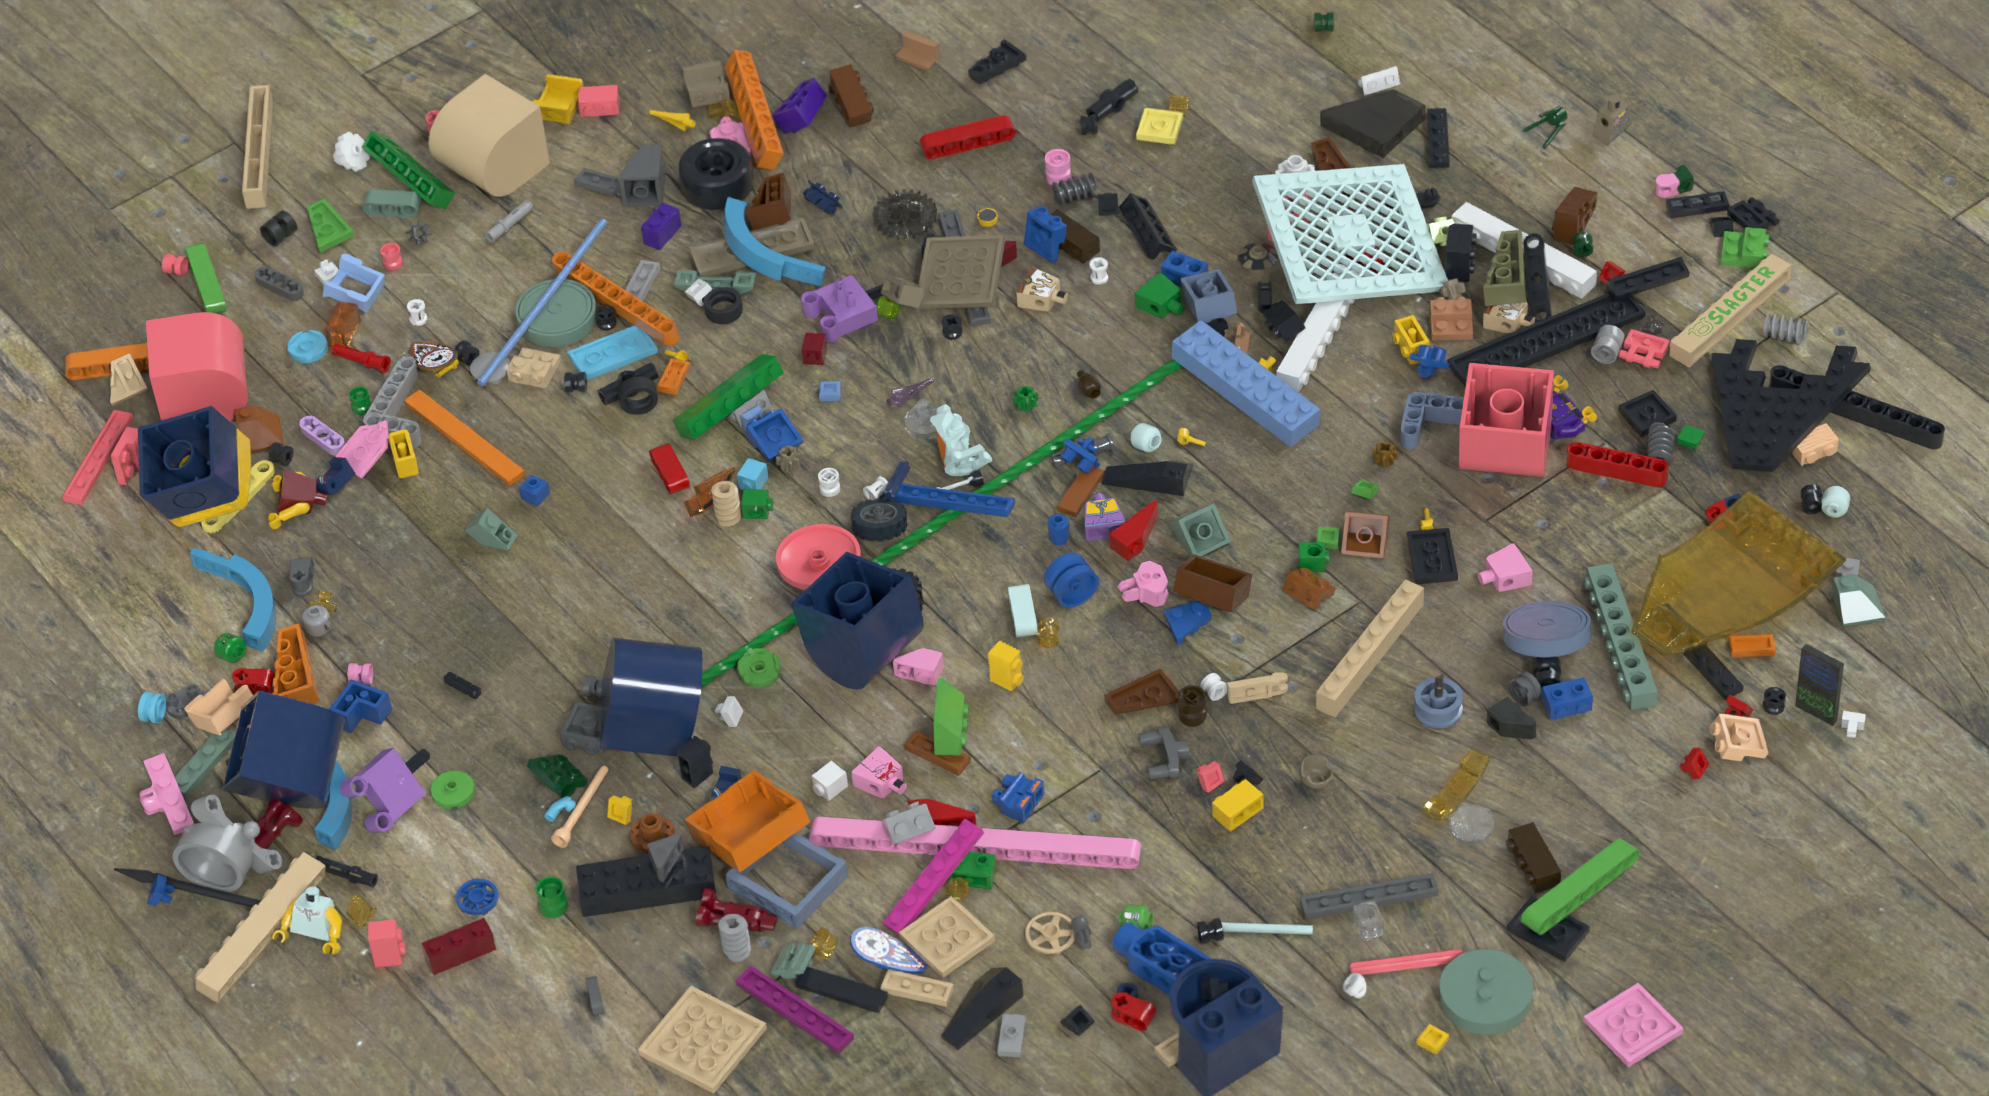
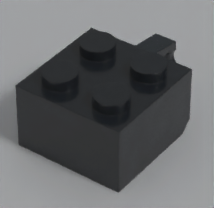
(1460, 252)

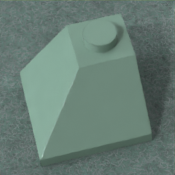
(1200, 530)
(1856, 601)

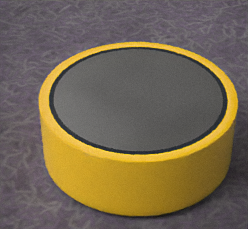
(987, 217)

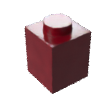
(814, 348)

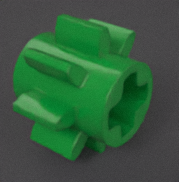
(1025, 398)

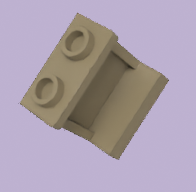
(705, 83)

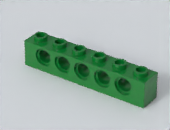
(408, 170)

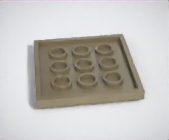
(961, 271)

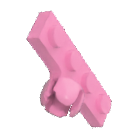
(165, 794)

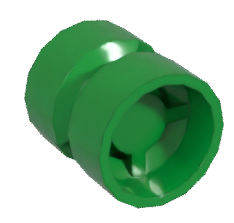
(551, 897)

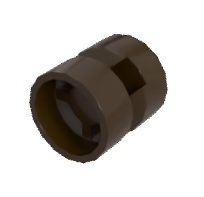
(1192, 705)

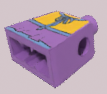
(1101, 517)

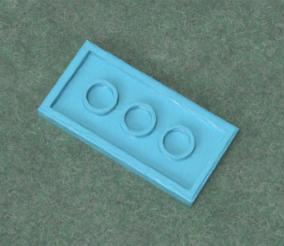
(612, 352)

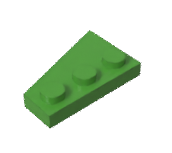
(328, 225)

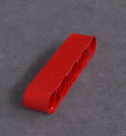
(967, 137)
(1617, 464)

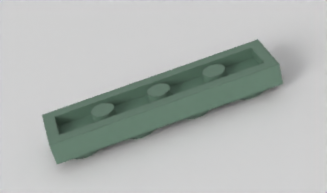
(204, 761)

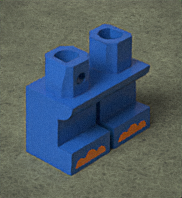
(1020, 796)

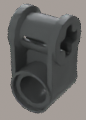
(302, 575)

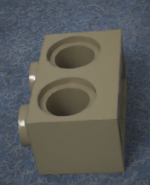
(902, 291)

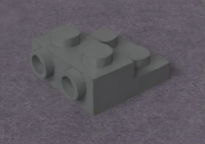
(583, 729)

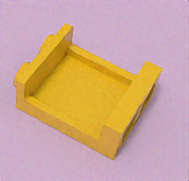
(559, 98)

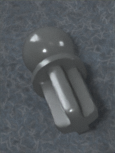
(1081, 932)

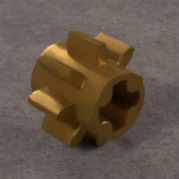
(1385, 454)

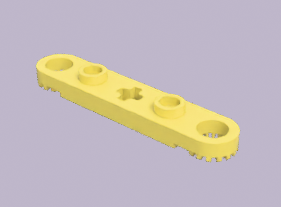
(257, 481)

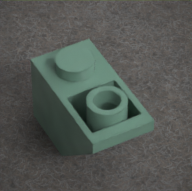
(490, 530)

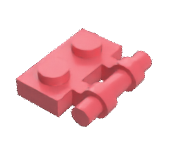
(1645, 344)

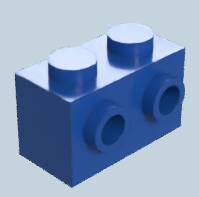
(1567, 698)

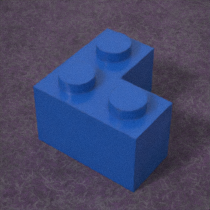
(361, 702)

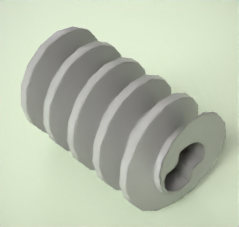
(1785, 328)
(734, 937)

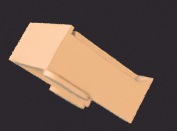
(217, 707)

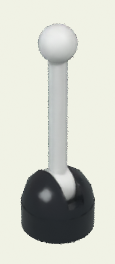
(974, 479)

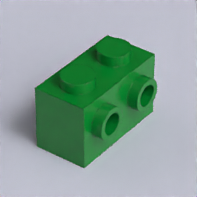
(977, 870)

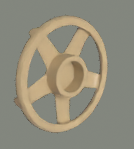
(1049, 932)

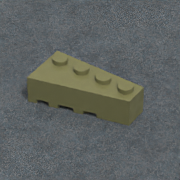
(1507, 274)

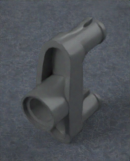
(1173, 751)

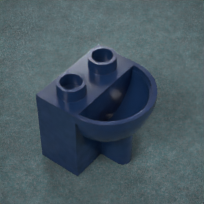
(1228, 1035)

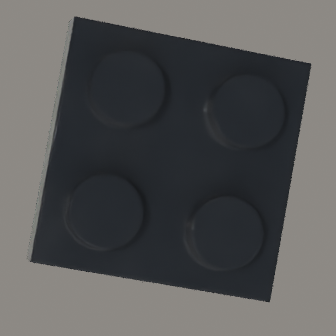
(1645, 411)

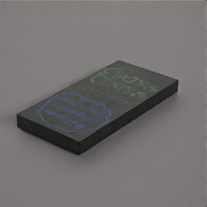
(1819, 684)

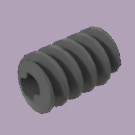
(1074, 188)
(1660, 442)

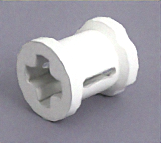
(1099, 271)
(416, 313)
(870, 491)

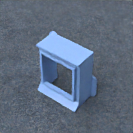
(353, 268)

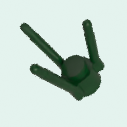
(1554, 117)

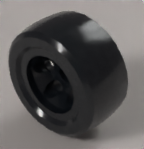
(713, 187)

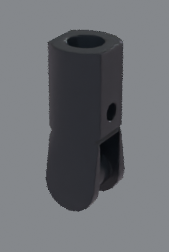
(1264, 296)

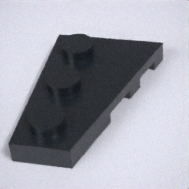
(997, 62)

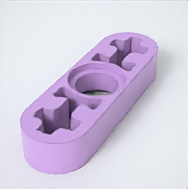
(319, 428)

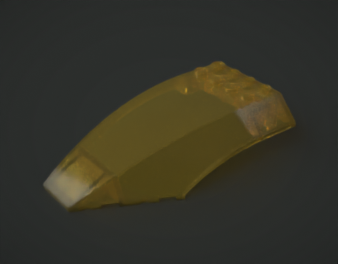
(1731, 578)

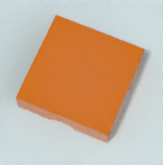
(747, 821)

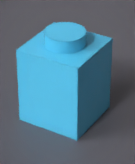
(752, 475)

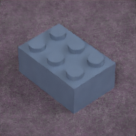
(1209, 296)

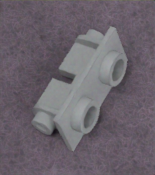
(757, 400)

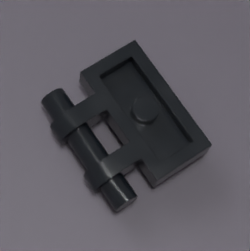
(1747, 214)

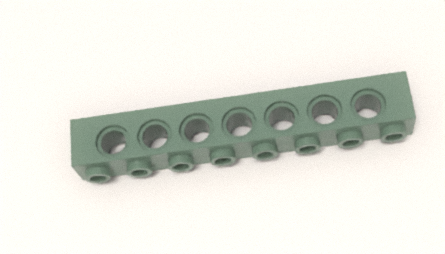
(1624, 646)

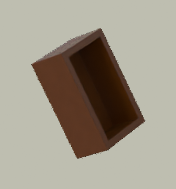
(1212, 583)

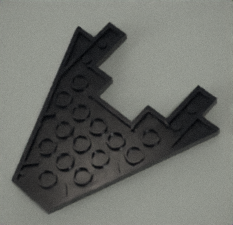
(1770, 422)

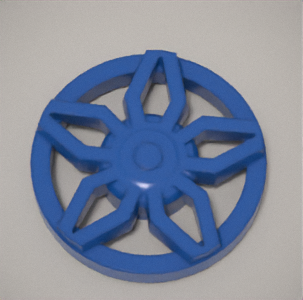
(477, 896)

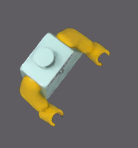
(312, 917)

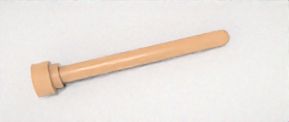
(563, 835)

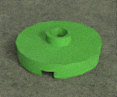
(758, 659)
(452, 789)

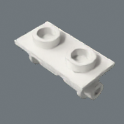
(1379, 80)

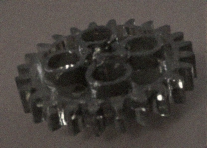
(889, 214)

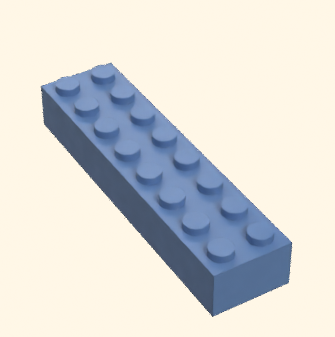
(1245, 383)

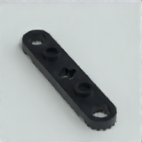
(1537, 266)

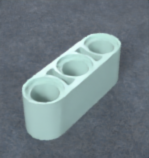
(1022, 610)

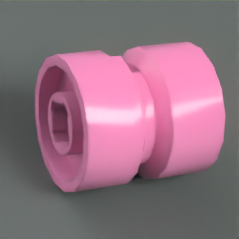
(1057, 166)

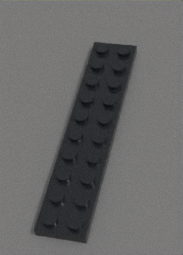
(1550, 335)

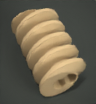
(726, 503)

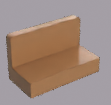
(918, 51)

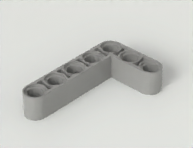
(392, 397)

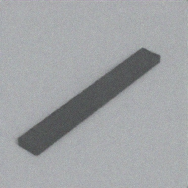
(952, 227)

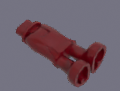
(270, 831)
(756, 917)

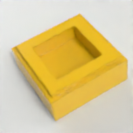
(1432, 1039)

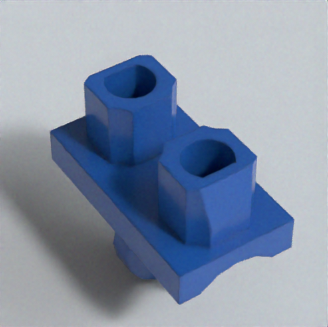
(1428, 359)
(1087, 461)

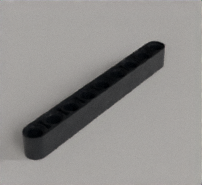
(1872, 412)

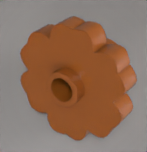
(650, 829)

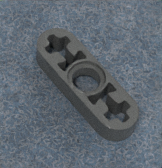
(283, 290)

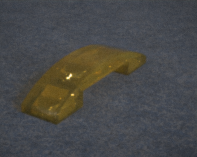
(1459, 786)

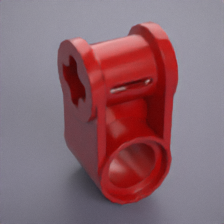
(255, 679)
(1133, 1013)

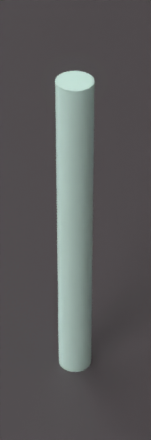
(1267, 928)

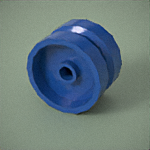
(1071, 580)

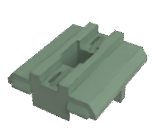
(793, 960)

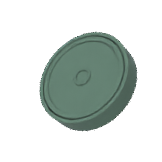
(563, 319)
(1485, 991)

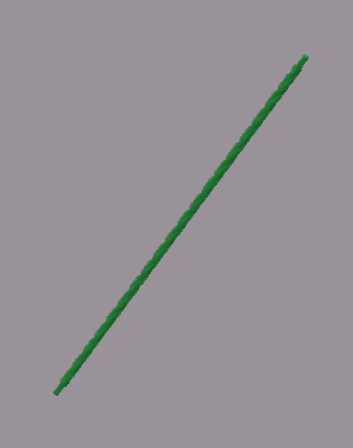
(942, 519)

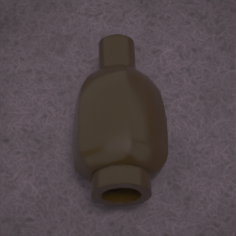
(1088, 384)

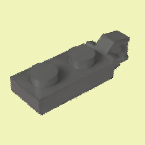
(598, 182)

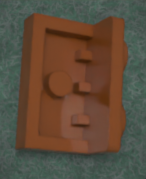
(1307, 587)

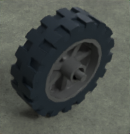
(879, 519)

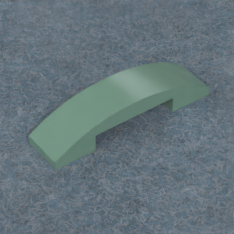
(742, 282)

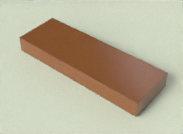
(1080, 492)
(924, 747)

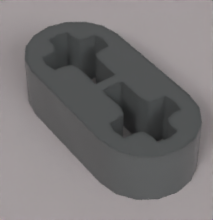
(595, 995)

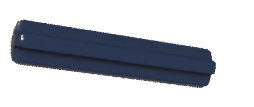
(896, 480)

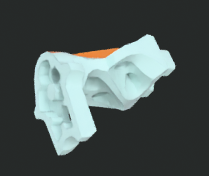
(954, 444)

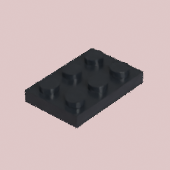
(1432, 556)
(1558, 941)

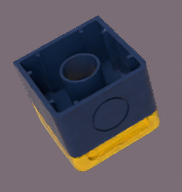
(194, 466)

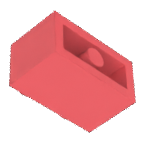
(598, 100)
(386, 943)

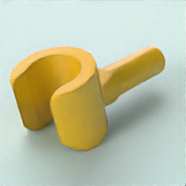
(681, 355)
(1184, 438)
(1427, 523)

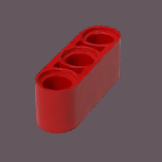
(669, 468)

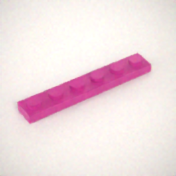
(933, 877)

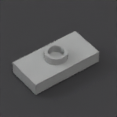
(1011, 1035)

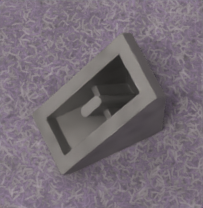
(665, 854)

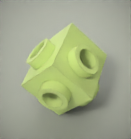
(1436, 230)

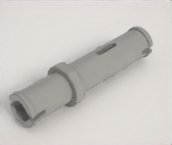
(503, 226)

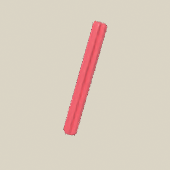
(1404, 962)

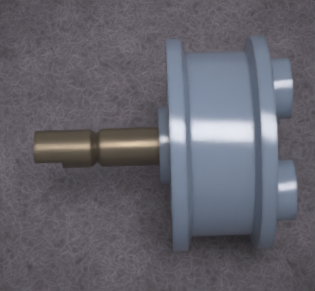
(1438, 702)

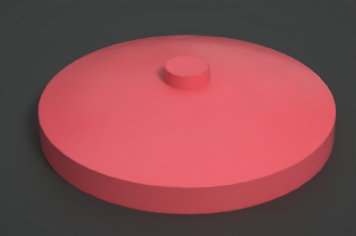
(811, 551)

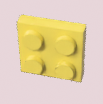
(1159, 126)

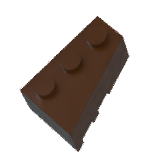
(772, 203)
(1574, 214)

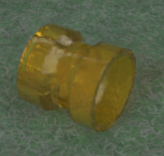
(1048, 632)

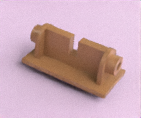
(1240, 337)

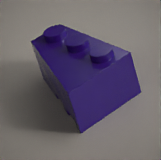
(800, 107)

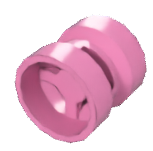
(360, 673)

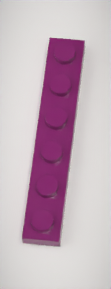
(795, 1009)

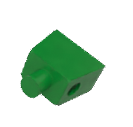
(1159, 297)

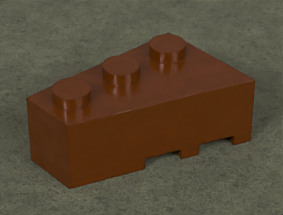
(850, 95)

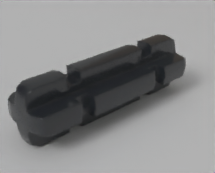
(462, 685)

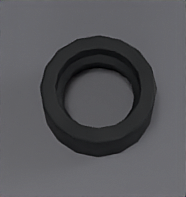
(725, 316)
(640, 406)

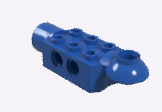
(1155, 954)

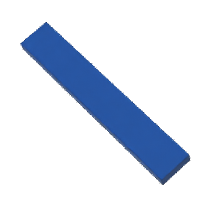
(955, 500)

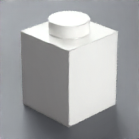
(829, 781)

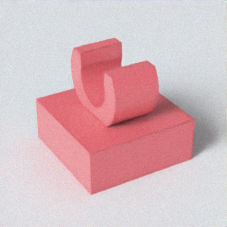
(1210, 776)

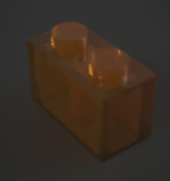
(342, 324)

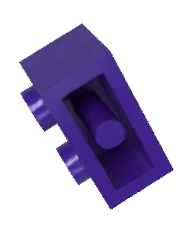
(661, 226)

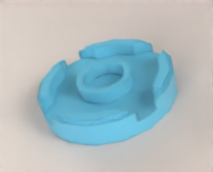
(307, 346)

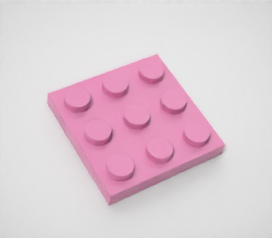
(1633, 1025)

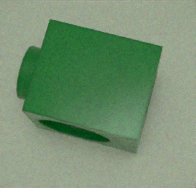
(756, 504)
(1313, 556)

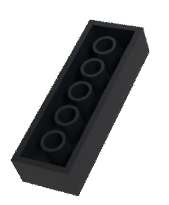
(635, 885)

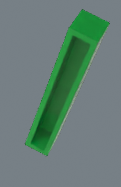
(728, 396)

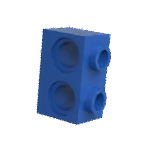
(1181, 266)

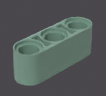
(391, 203)

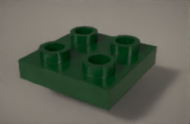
(558, 774)

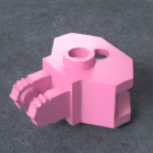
(1146, 585)

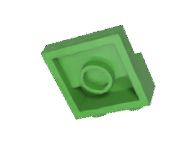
(1744, 248)

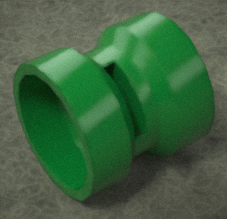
(360, 400)

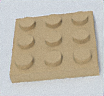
(947, 936)

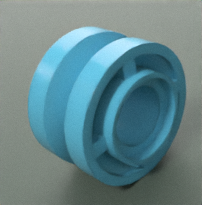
(152, 707)

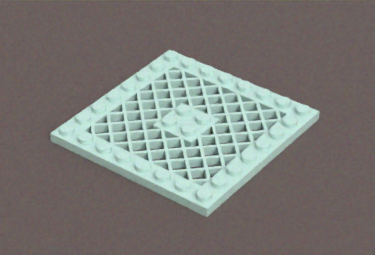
(1350, 233)

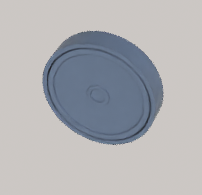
(1547, 629)

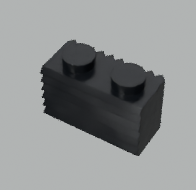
(695, 761)

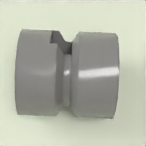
(1607, 344)

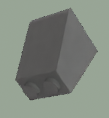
(644, 178)

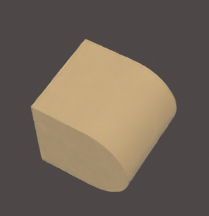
(490, 137)

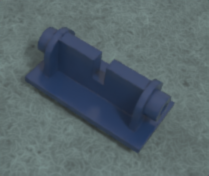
(828, 201)

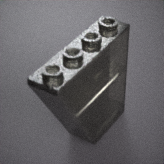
(1375, 121)

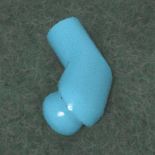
(557, 806)

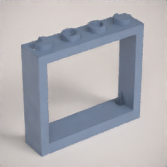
(777, 906)

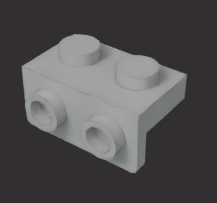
(908, 823)

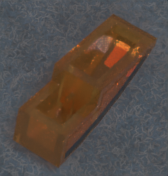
(703, 499)

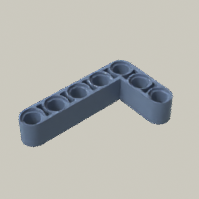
(1427, 407)

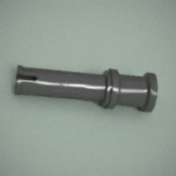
(1102, 444)

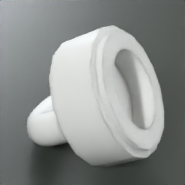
(1354, 984)

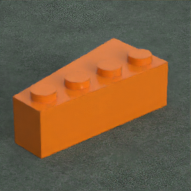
(294, 667)

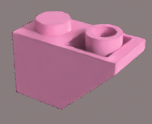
(920, 665)

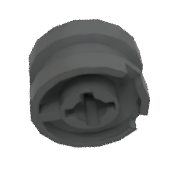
(1525, 688)

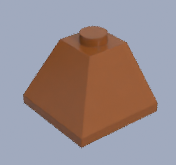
(260, 427)

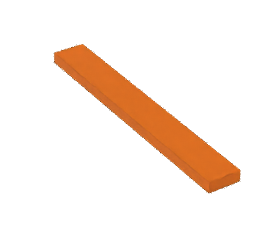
(464, 437)

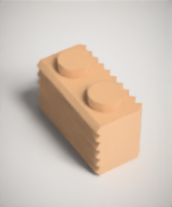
(1817, 444)

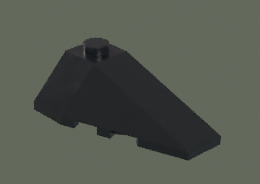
(1158, 477)
(983, 1004)

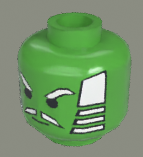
(1137, 915)

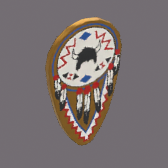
(432, 355)

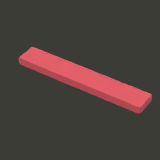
(97, 457)

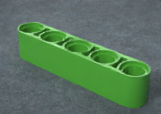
(205, 278)

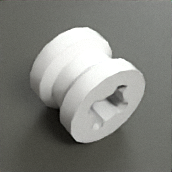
(1214, 686)

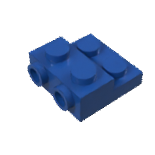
(1044, 233)
(772, 433)

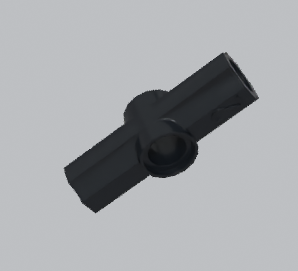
(1113, 99)
(610, 392)

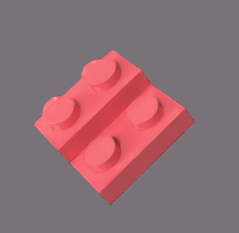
(126, 455)

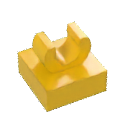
(620, 809)

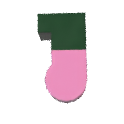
(1674, 183)

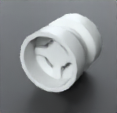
(829, 482)

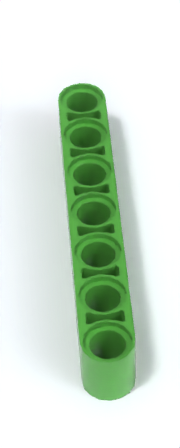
(1580, 886)

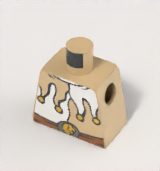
(1040, 291)
(1507, 317)

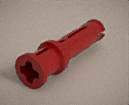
(368, 359)

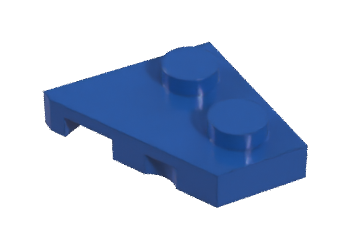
(1187, 619)

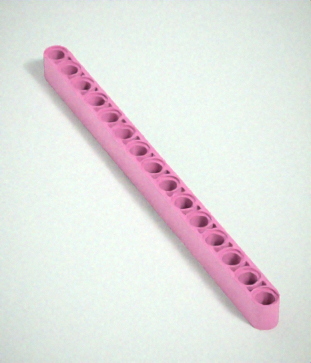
(1003, 843)

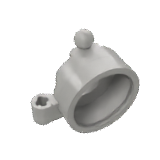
(220, 851)

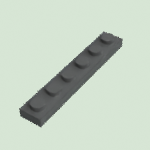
(1383, 893)

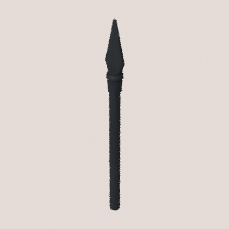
(146, 876)

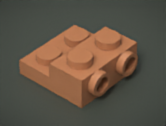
(1451, 319)

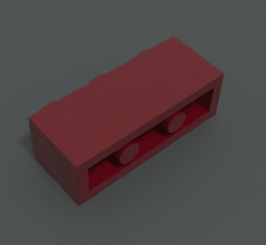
(458, 946)

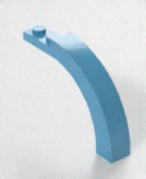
(760, 257)
(238, 570)
(338, 816)

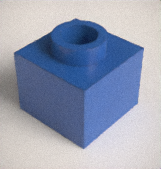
(534, 490)

